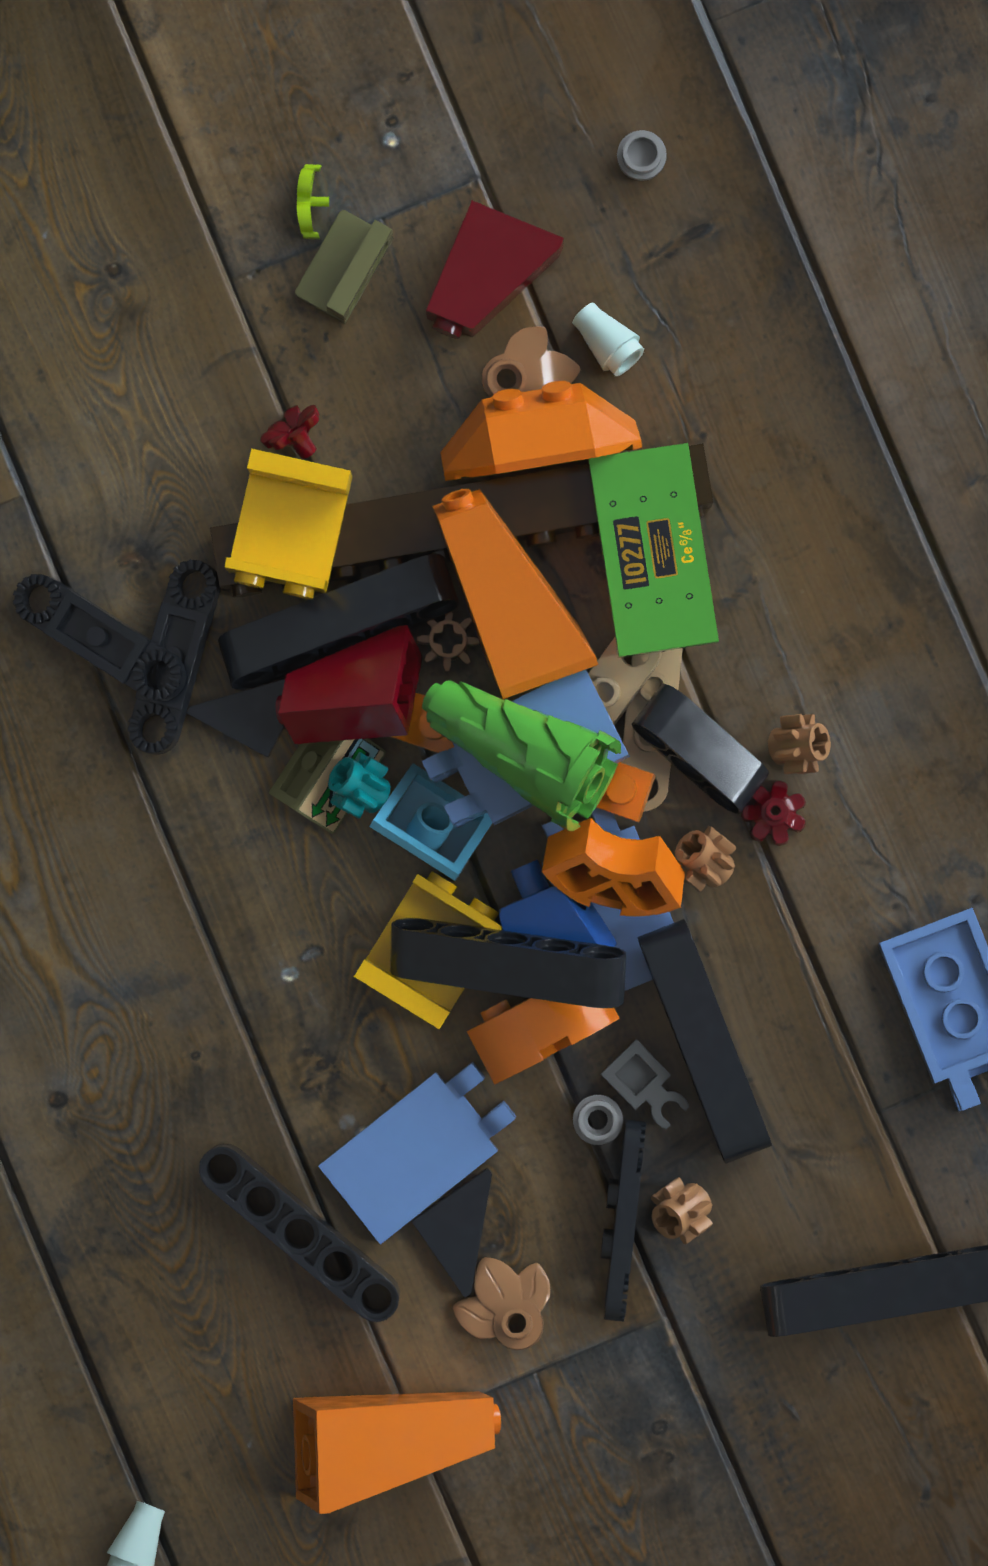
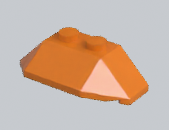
(537, 430)

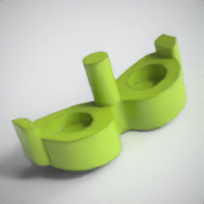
(305, 200)

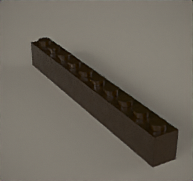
(406, 527)

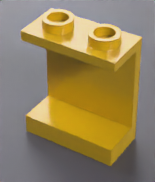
(289, 524)
(432, 901)

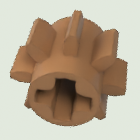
(458, 649)
(799, 744)
(705, 858)
(681, 1210)

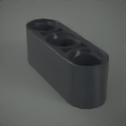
(700, 748)

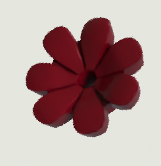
(293, 431)
(775, 824)

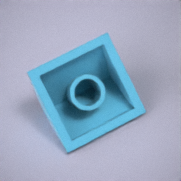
(419, 823)

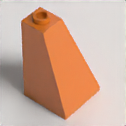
(514, 609)
(377, 1442)

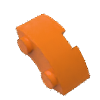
(614, 871)
(532, 1031)

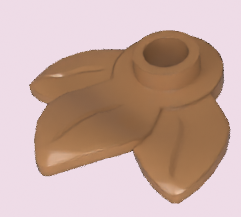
(530, 362)
(500, 1298)

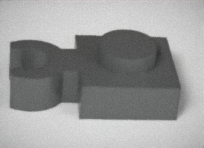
(639, 1079)

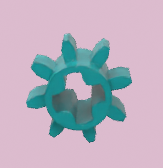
(359, 785)

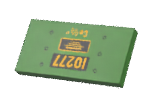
(653, 550)

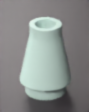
(609, 340)
(138, 1538)

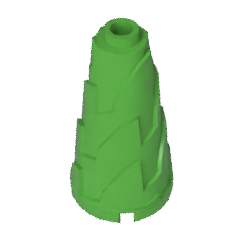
(540, 756)

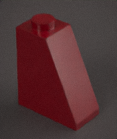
(488, 269)
(354, 691)

